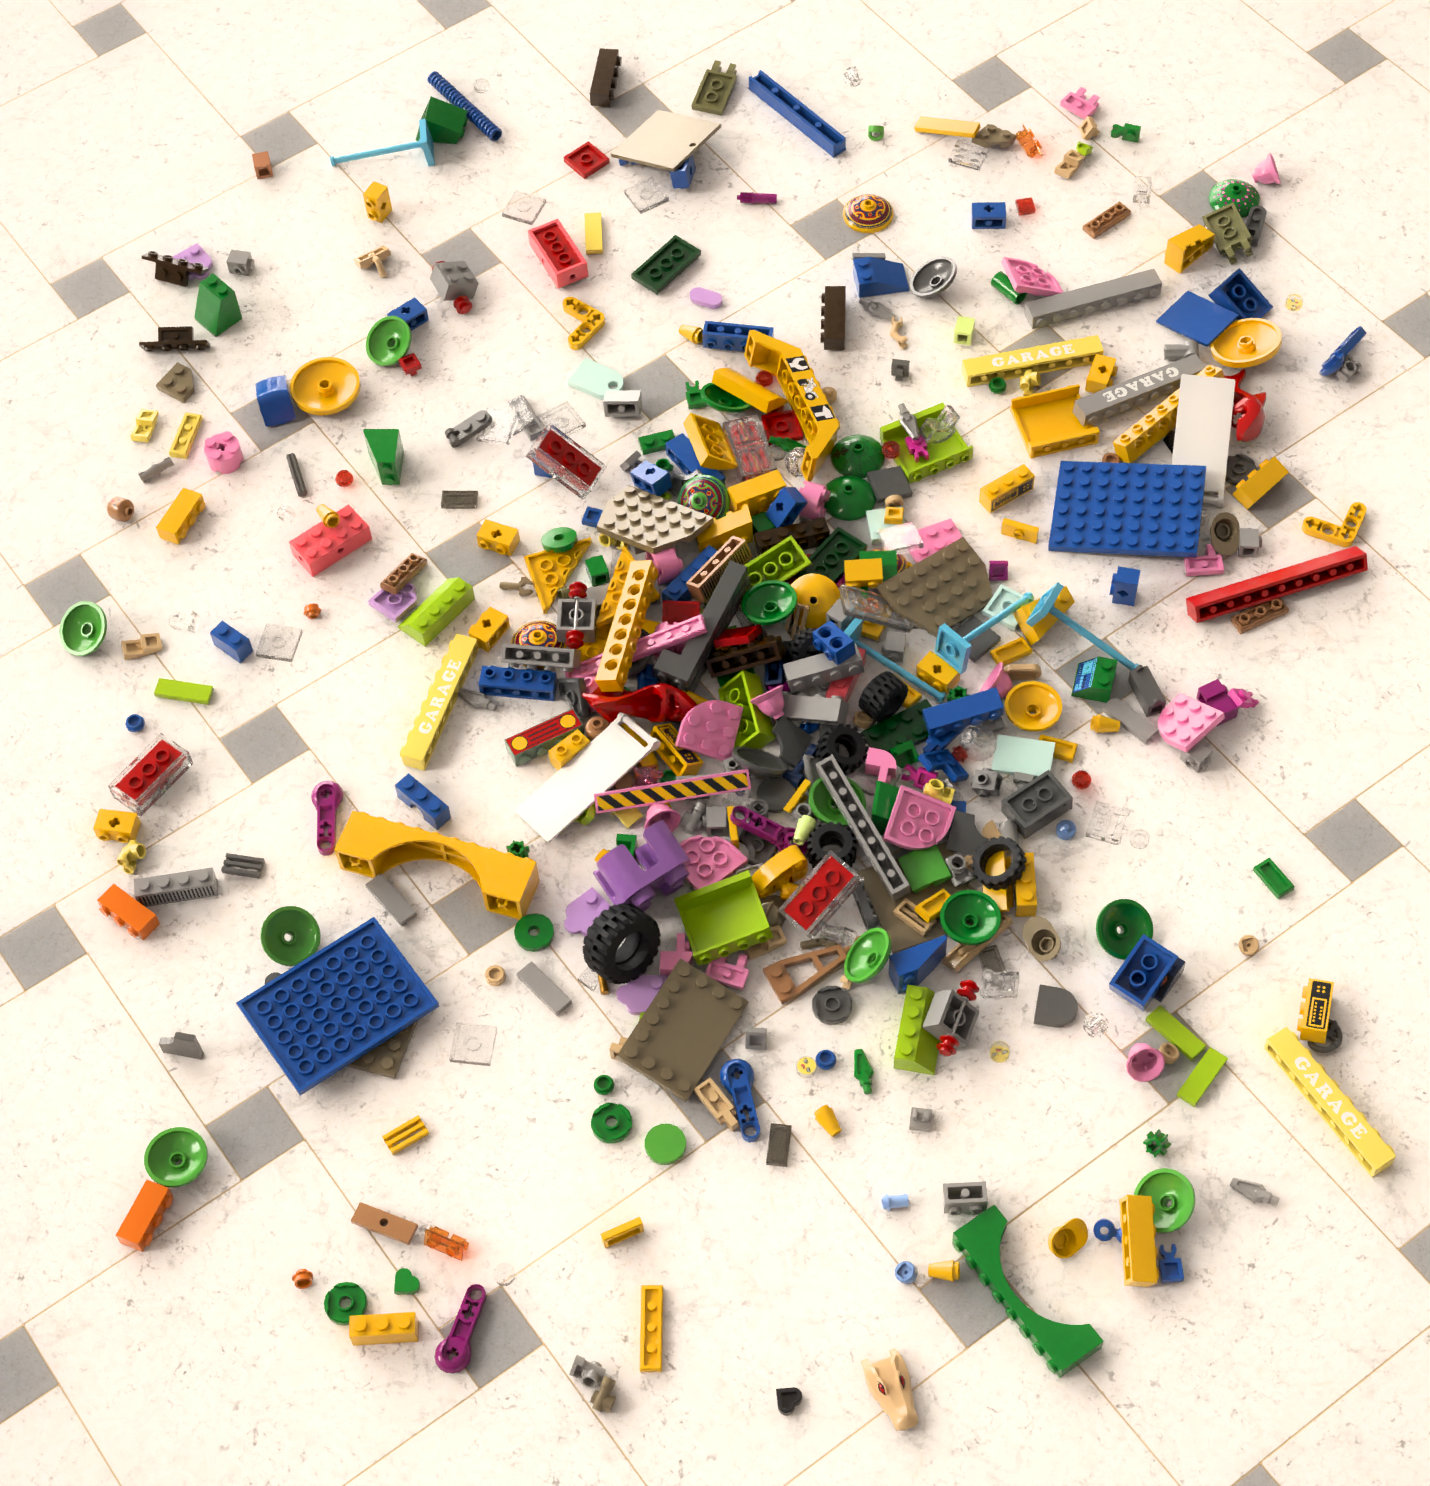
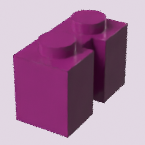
(1216, 695)

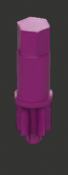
(748, 197)

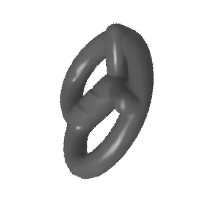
(1336, 1040)

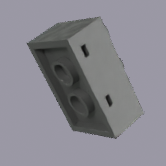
(1037, 804)

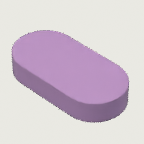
(705, 298)

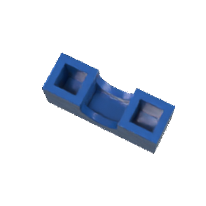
(431, 807)

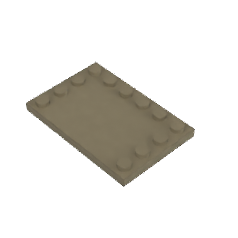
(682, 1030)

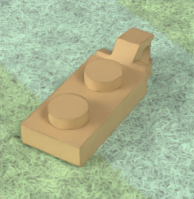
(717, 1103)

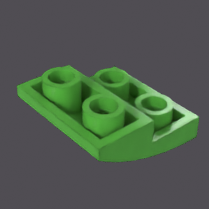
(925, 868)

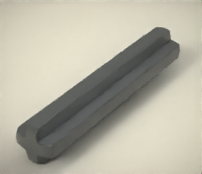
(296, 474)

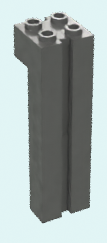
(687, 669)

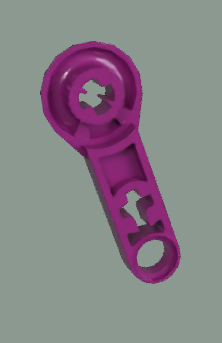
(326, 813)
(767, 829)
(460, 1334)

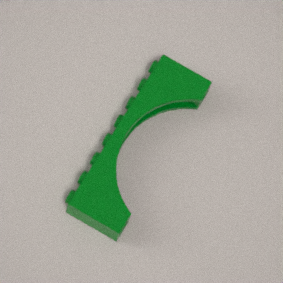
(1060, 1344)

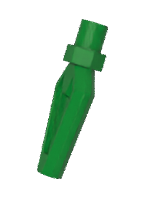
(786, 443)
(863, 1070)

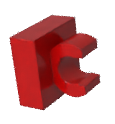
(410, 364)

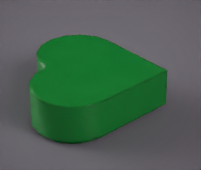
(405, 1282)

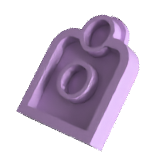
(196, 254)
(396, 605)
(583, 911)
(640, 992)

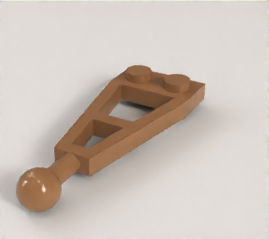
(782, 982)

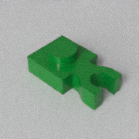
(693, 396)

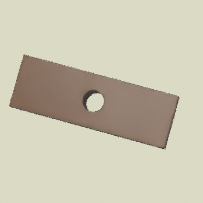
(1106, 220)
(403, 573)
(1259, 615)
(373, 1219)

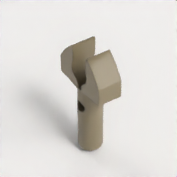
(518, 586)
(817, 942)

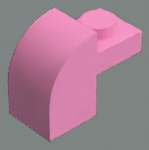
(880, 764)
(669, 959)

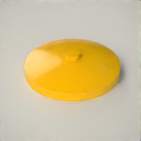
(1247, 343)
(325, 386)

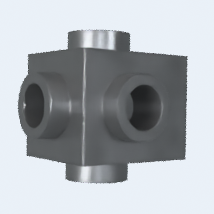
(986, 782)

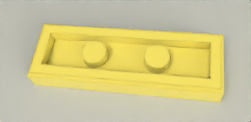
(593, 233)
(185, 435)

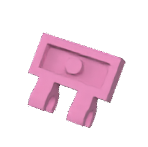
(1078, 105)
(1204, 565)
(729, 974)

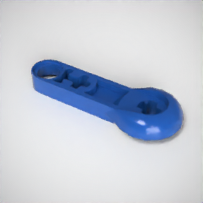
(1337, 358)
(741, 1094)

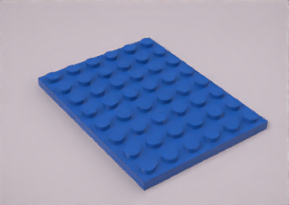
(1128, 508)
(337, 1005)

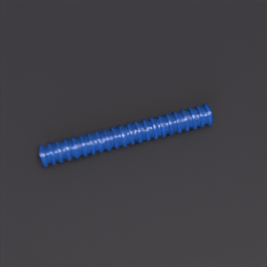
(457, 99)

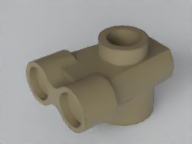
(603, 1399)

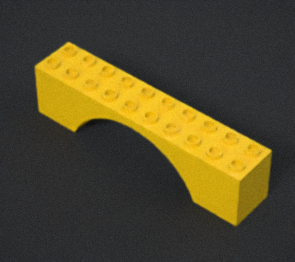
(376, 845)

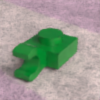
(1128, 132)

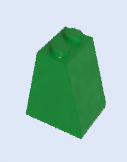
(444, 121)
(216, 306)
(385, 453)
(883, 804)

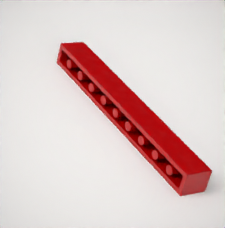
(1276, 584)

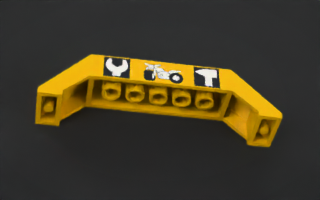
(801, 391)

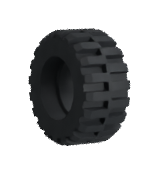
(607, 934)

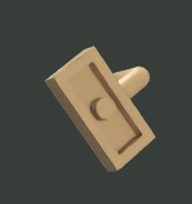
(375, 256)

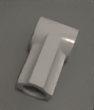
(1180, 351)

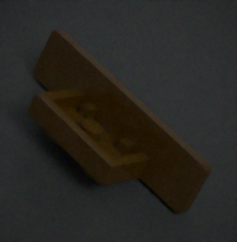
(173, 270)
(173, 338)

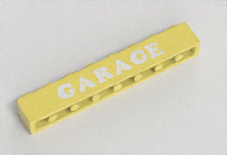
(1038, 358)
(440, 702)
(1330, 1102)

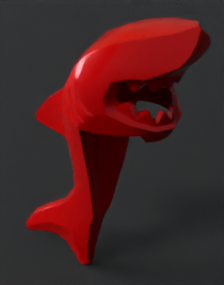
(1251, 409)
(653, 702)

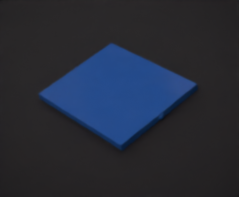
(1197, 318)

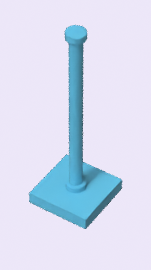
(425, 142)
(1046, 605)
(854, 632)
(956, 650)

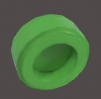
(875, 129)

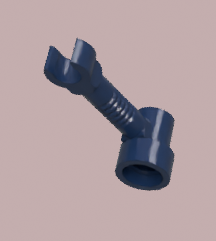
(794, 776)

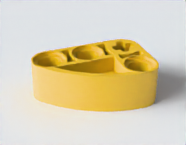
(784, 867)

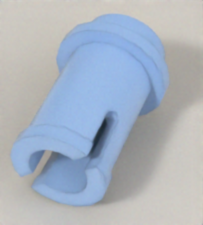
(894, 1201)

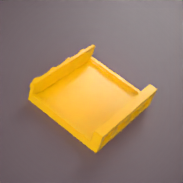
(1049, 422)

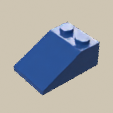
(878, 277)
(1241, 297)
(916, 963)
(1143, 972)

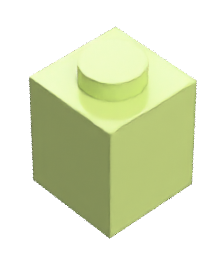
(964, 330)

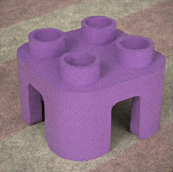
(663, 864)

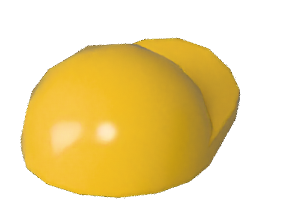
(1068, 1238)

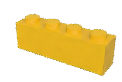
(1138, 1241)

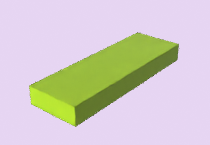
(183, 691)
(1175, 1033)
(1202, 1077)

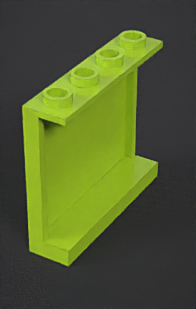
(941, 455)
(723, 918)

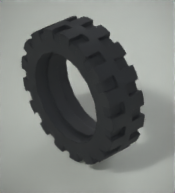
(1010, 875)

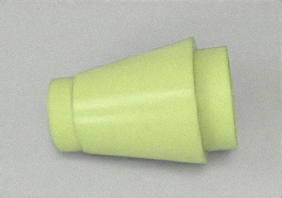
(804, 827)

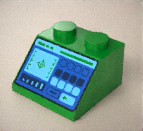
(1095, 679)

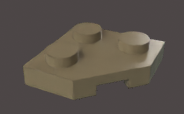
(992, 135)
(177, 383)

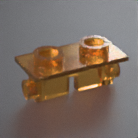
(1026, 137)
(437, 1239)

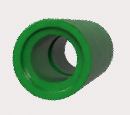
(1003, 285)

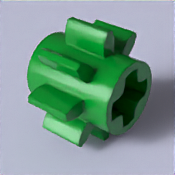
(956, 693)
(516, 847)
(1157, 1143)

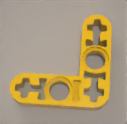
(587, 322)
(1338, 531)

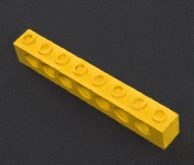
(1154, 424)
(626, 626)

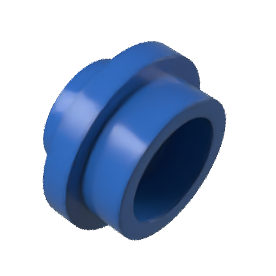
(135, 723)
(825, 1059)

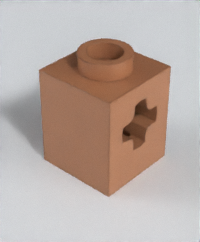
(262, 165)

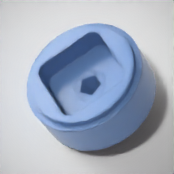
(1065, 829)
(906, 1272)

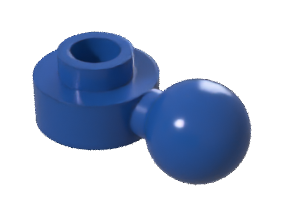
(1113, 1232)

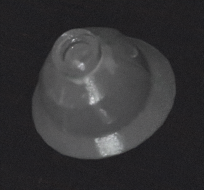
(978, 742)

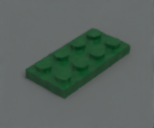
(666, 264)
(830, 555)
(899, 728)

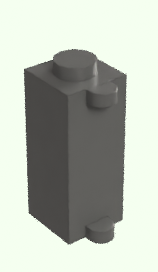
(1146, 690)

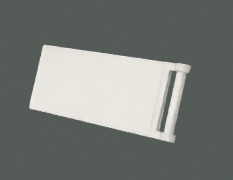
(1204, 429)
(587, 773)

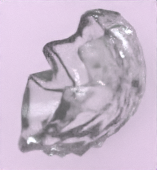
(794, 461)

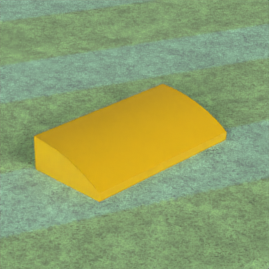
(747, 390)
(709, 443)

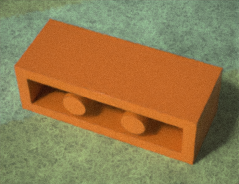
(128, 912)
(144, 1215)

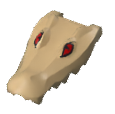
(891, 1387)

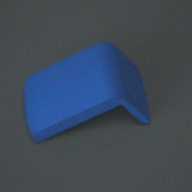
(275, 400)

